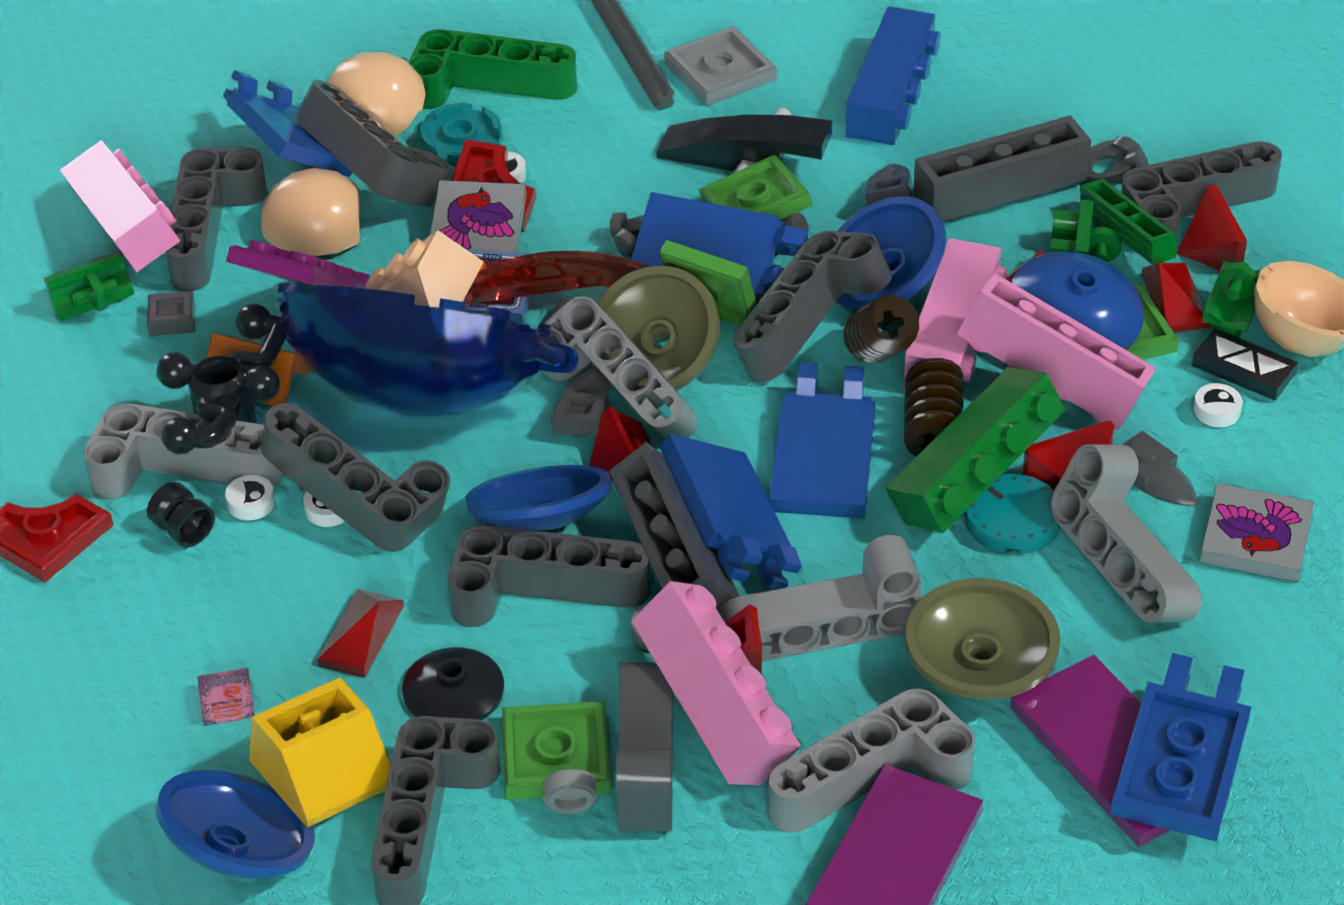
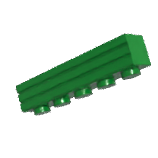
(1130, 221)

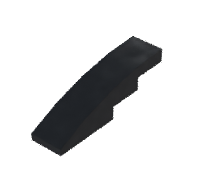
(749, 137)

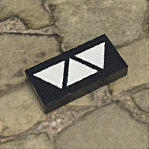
(1244, 364)

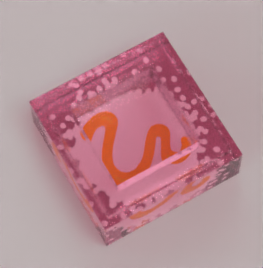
(226, 696)

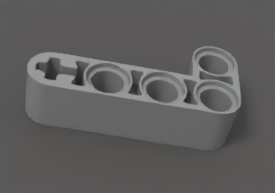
(624, 370)
(131, 441)
(1113, 538)
(838, 609)
(843, 766)

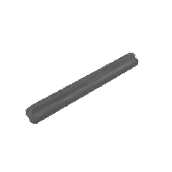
(635, 52)

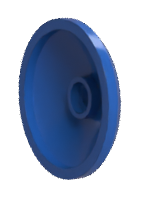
(910, 241)
(1086, 292)
(539, 497)
(232, 824)

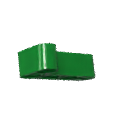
(492, 64)

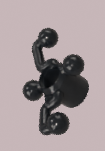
(223, 385)

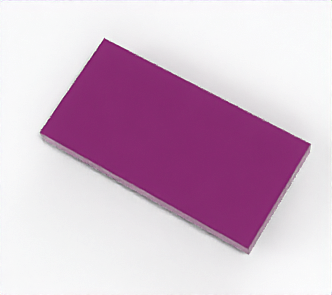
(294, 266)
(1087, 726)
(899, 843)

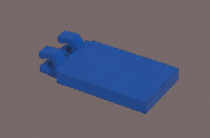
(276, 124)
(720, 231)
(823, 448)
(730, 509)
(1183, 753)

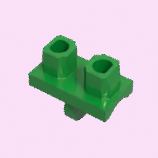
(1073, 234)
(89, 286)
(1232, 299)

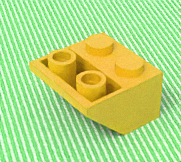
(320, 752)

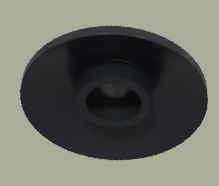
(453, 684)

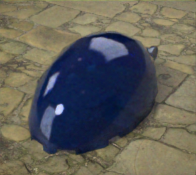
(413, 355)

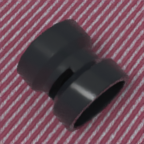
(180, 514)

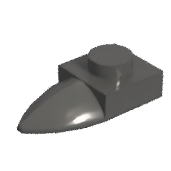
(889, 182)
(582, 405)
(1159, 473)

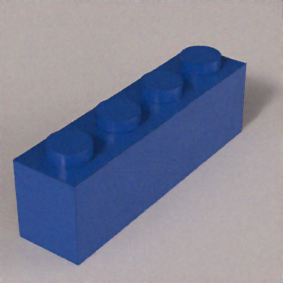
(892, 76)

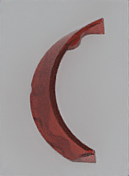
(548, 273)

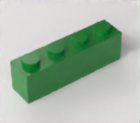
(975, 449)

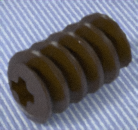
(898, 325)
(931, 401)

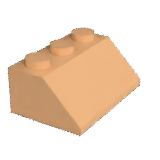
(429, 271)

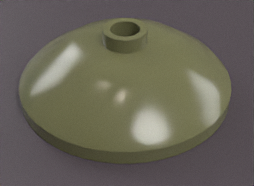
(661, 305)
(982, 639)

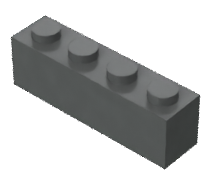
(1003, 168)
(667, 525)

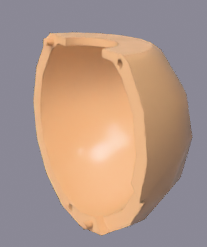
(382, 87)
(312, 213)
(1301, 307)

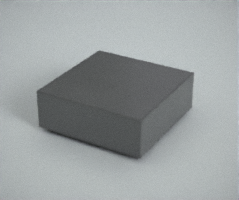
(171, 313)

